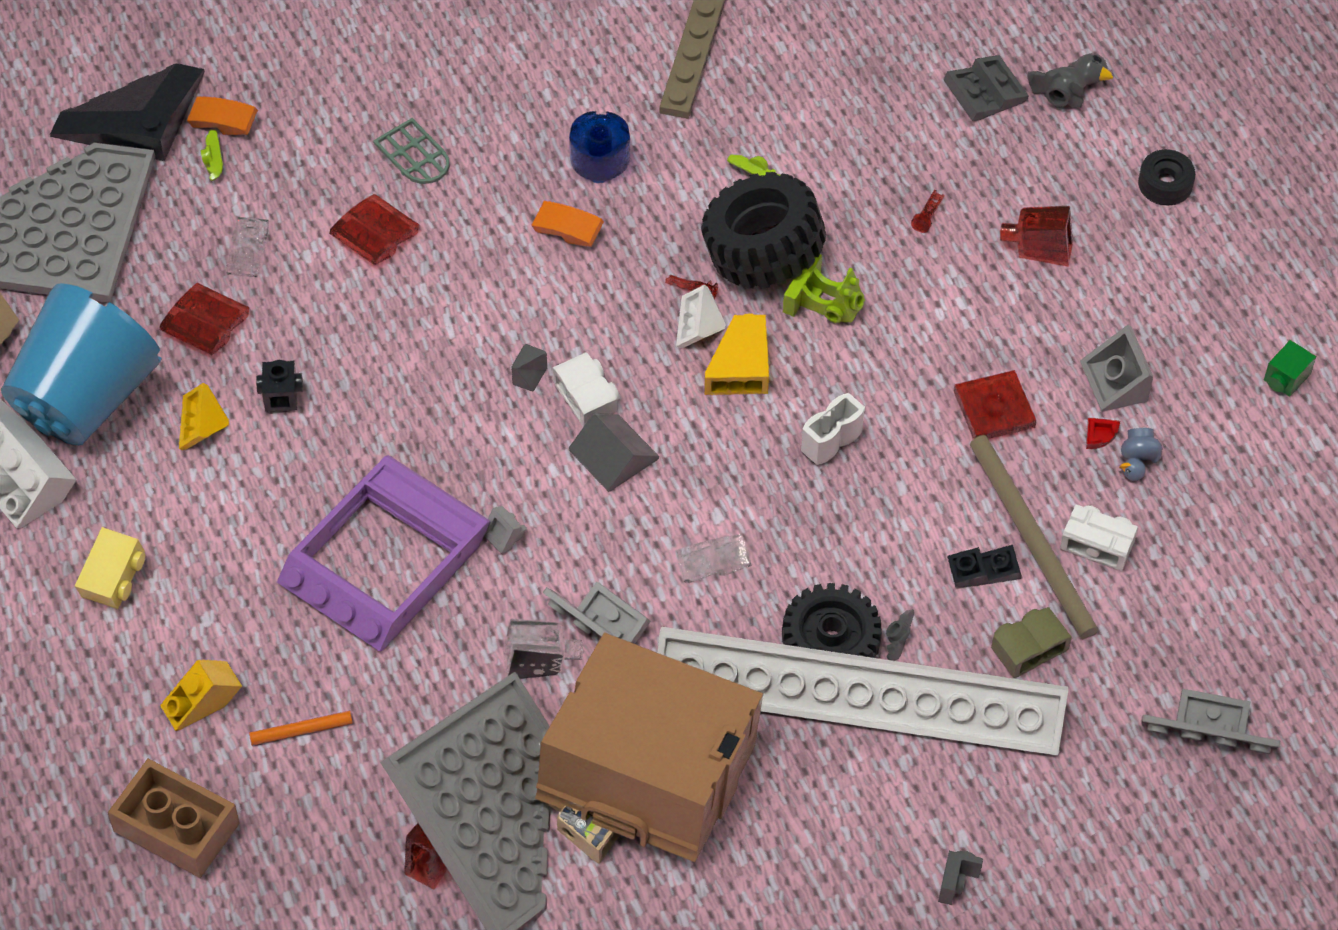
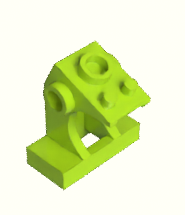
(809, 286)

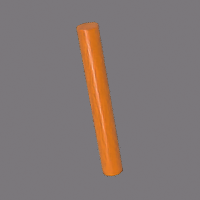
(300, 728)

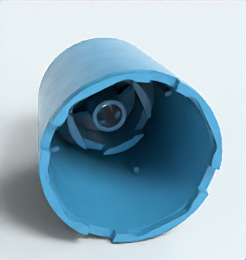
(78, 365)

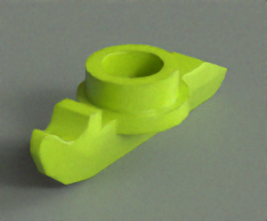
(212, 155)
(753, 165)

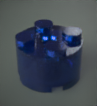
(599, 146)

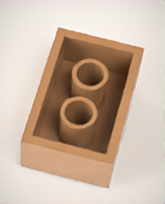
(174, 818)

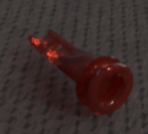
(922, 221)
(691, 285)

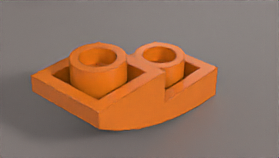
(225, 114)
(569, 222)

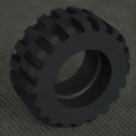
(775, 253)

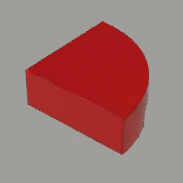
(1100, 431)

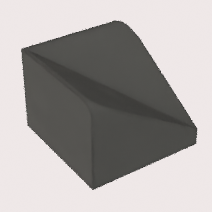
(529, 367)

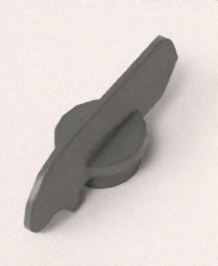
(898, 633)

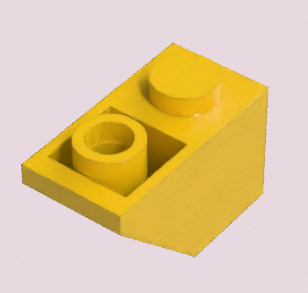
(201, 692)

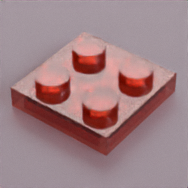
(995, 405)

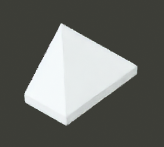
(698, 317)

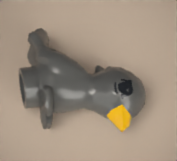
(1067, 83)

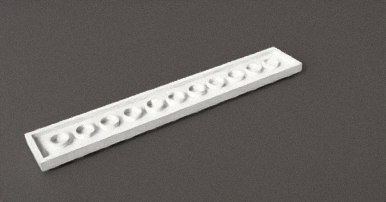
(881, 691)

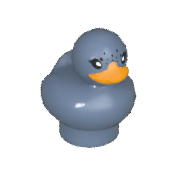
(1138, 447)

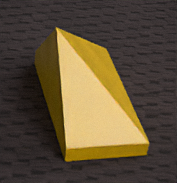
(200, 416)

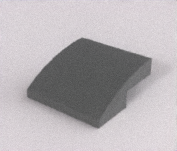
(985, 87)

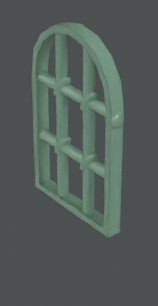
(414, 143)

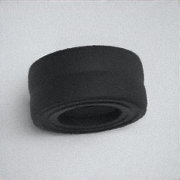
(1166, 162)

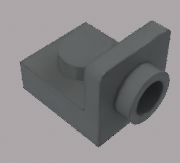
(957, 867)

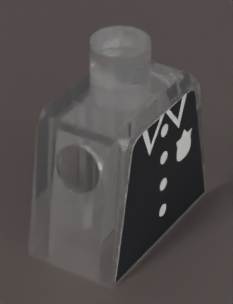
(538, 648)

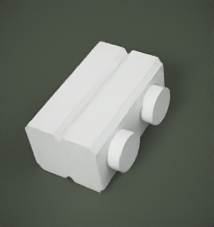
(1099, 536)

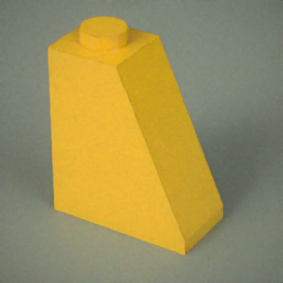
(740, 359)

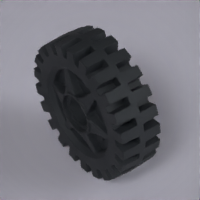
(837, 611)

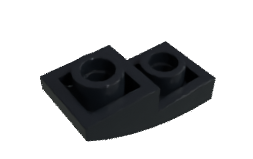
(977, 568)

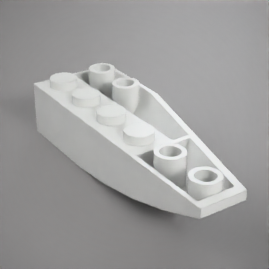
(29, 471)

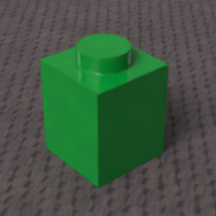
(1289, 368)

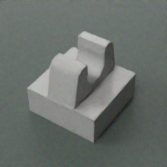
(503, 529)

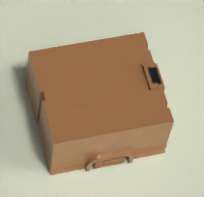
(649, 746)

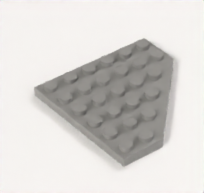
(73, 221)
(476, 800)

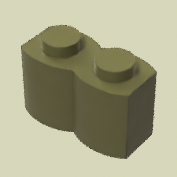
(1030, 641)

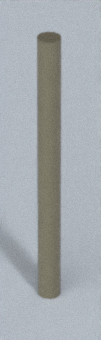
(1034, 537)

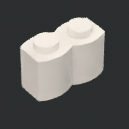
(585, 388)
(832, 428)

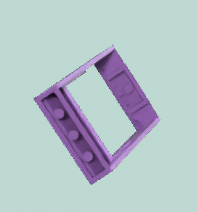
(414, 503)

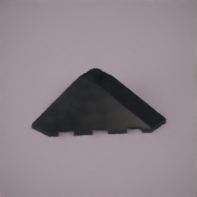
(137, 115)

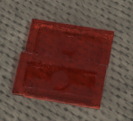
(374, 229)
(204, 318)

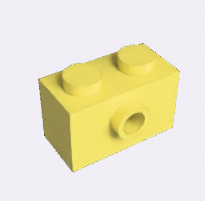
(110, 568)

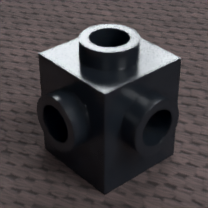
(279, 385)

